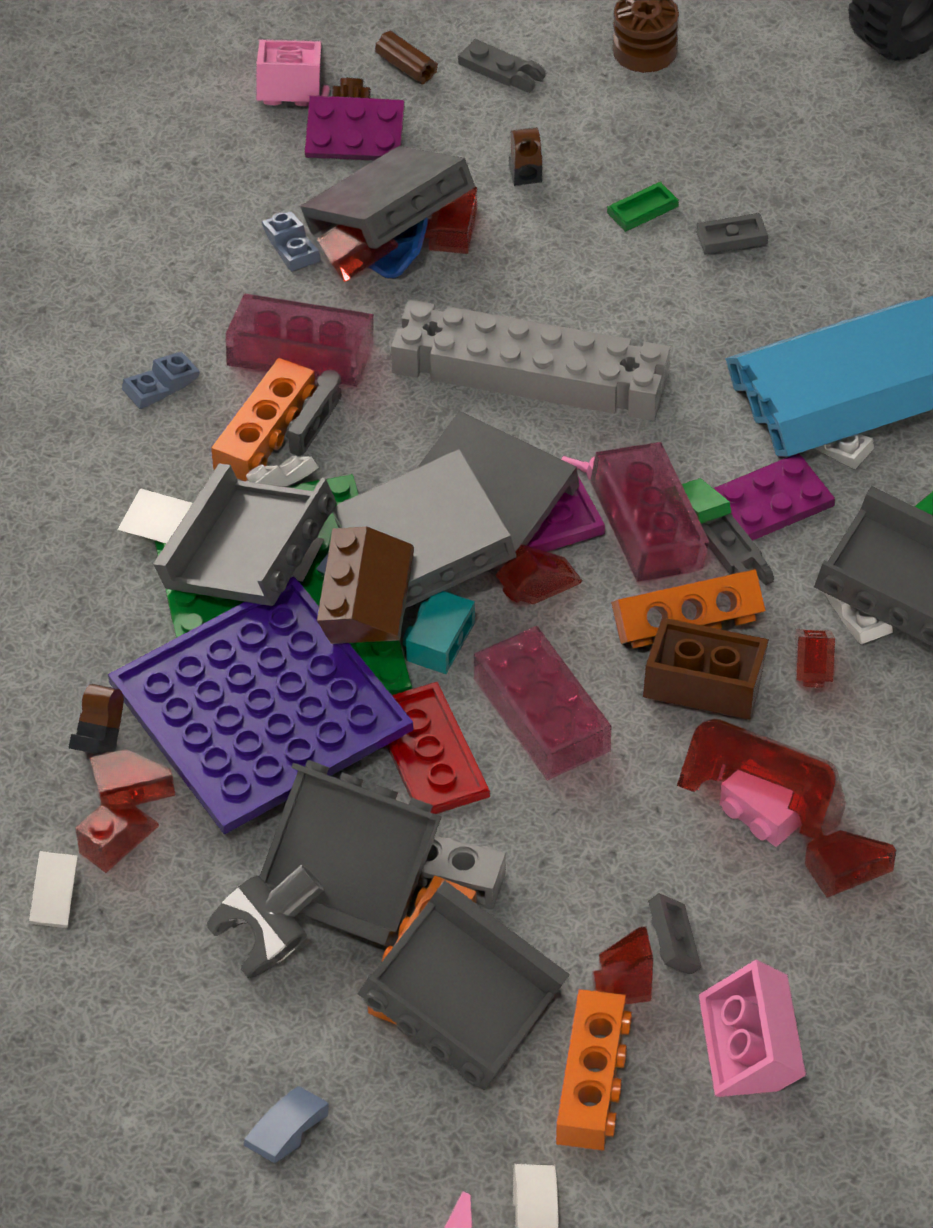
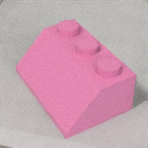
(751, 1032)

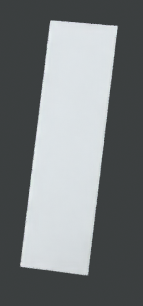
(159, 515)

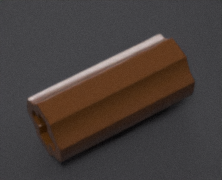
(406, 57)

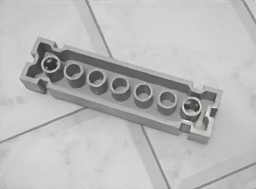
(531, 359)

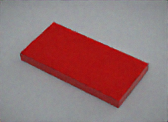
(435, 755)

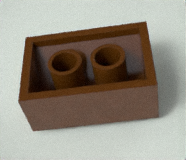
(364, 586)
(705, 668)

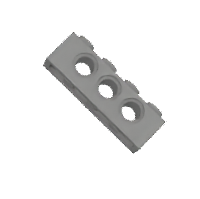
(482, 865)

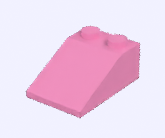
(288, 71)

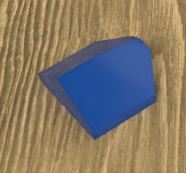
(399, 259)

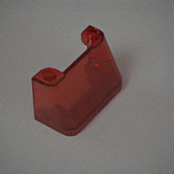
(724, 748)

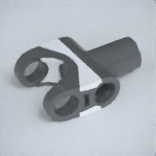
(269, 915)

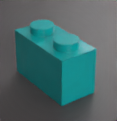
(439, 631)

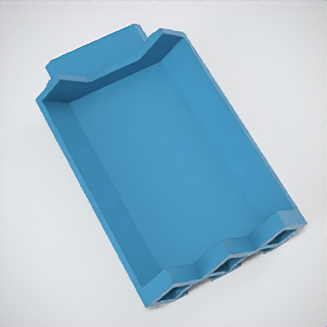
(841, 377)

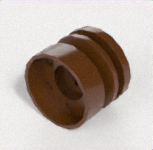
(645, 34)

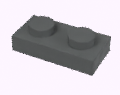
(732, 233)
(674, 934)

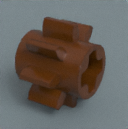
(351, 88)

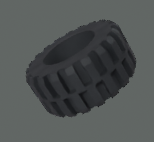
(893, 26)

